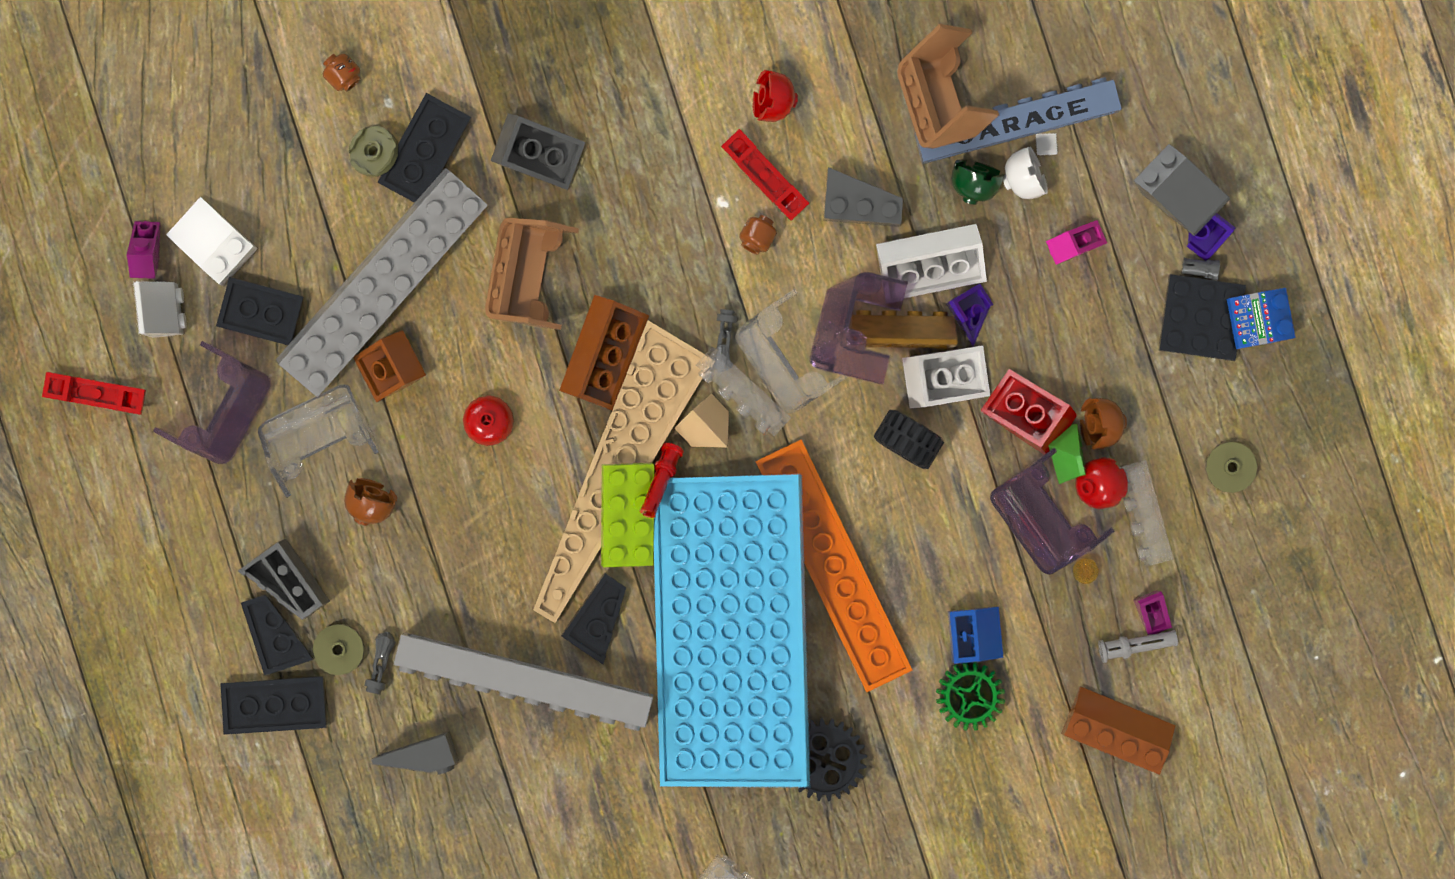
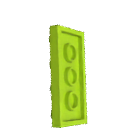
(625, 532)

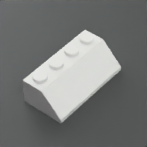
(935, 260)

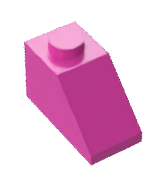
(1076, 242)

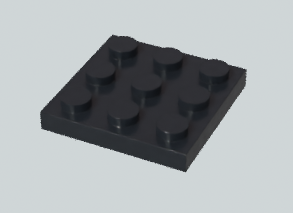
(1199, 318)

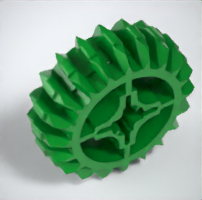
(975, 685)

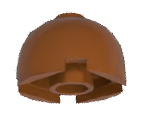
(1102, 424)
(368, 502)

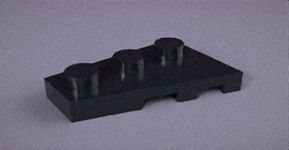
(595, 619)
(273, 637)

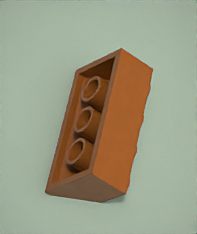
(604, 352)
(1119, 730)

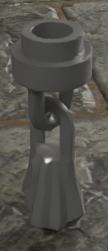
(729, 317)
(384, 645)

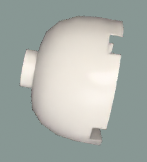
(1024, 175)

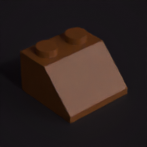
(389, 366)

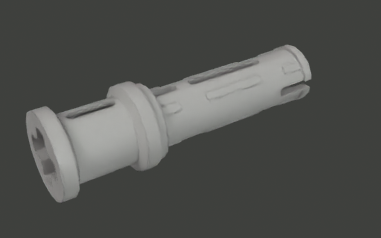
(1123, 644)

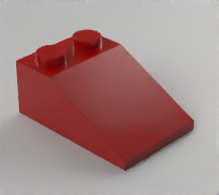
(1028, 411)

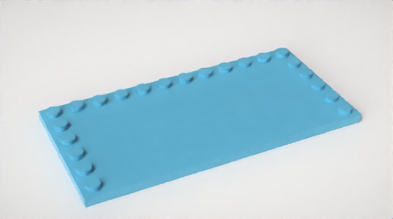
(731, 632)

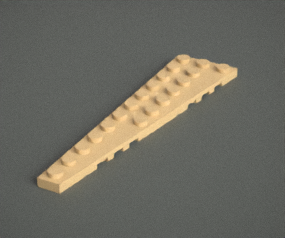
(644, 414)

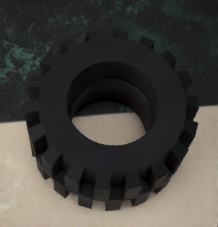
(908, 439)

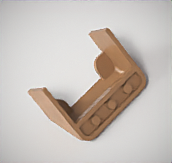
(931, 92)
(519, 271)

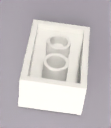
(211, 242)
(159, 308)
(946, 377)

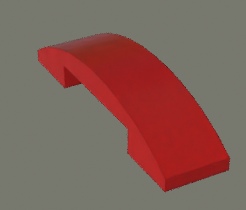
(764, 175)
(93, 393)

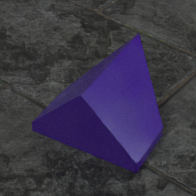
(1210, 237)
(970, 311)

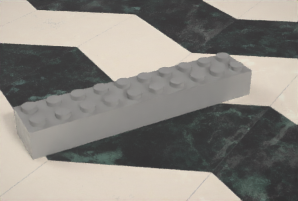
(381, 282)
(524, 680)

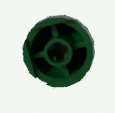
(975, 181)

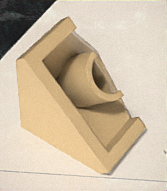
(706, 424)

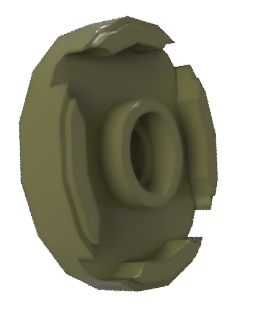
(362, 150)
(1218, 472)
(352, 649)

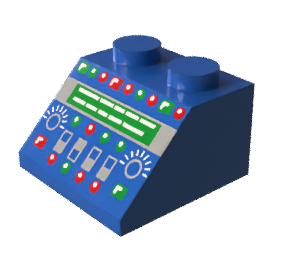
(1261, 318)

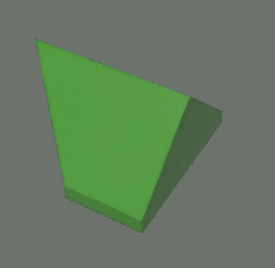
(1069, 457)

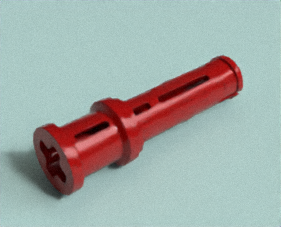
(664, 471)

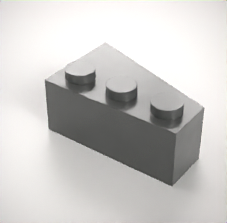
(858, 202)
(287, 579)

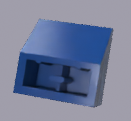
(975, 634)

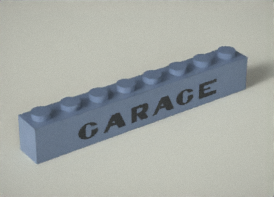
(1036, 117)

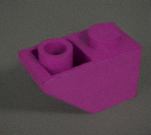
(144, 250)

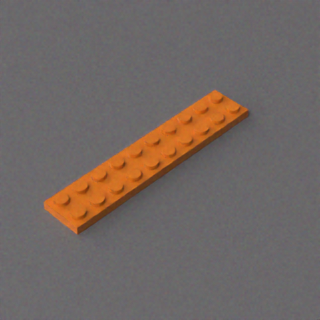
(840, 575)

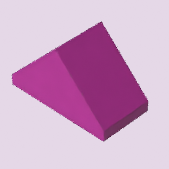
(1153, 612)

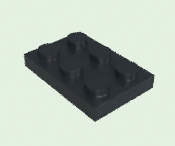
(260, 311)

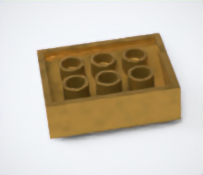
(906, 331)

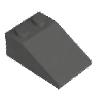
(537, 151)
(1181, 190)
(425, 756)

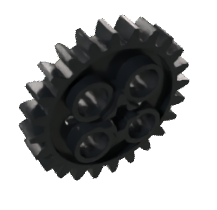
(835, 738)

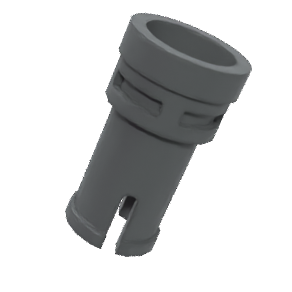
(1208, 268)

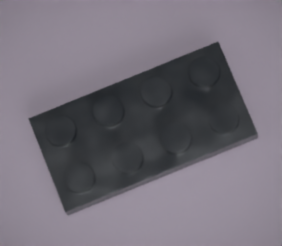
(425, 148)
(273, 705)

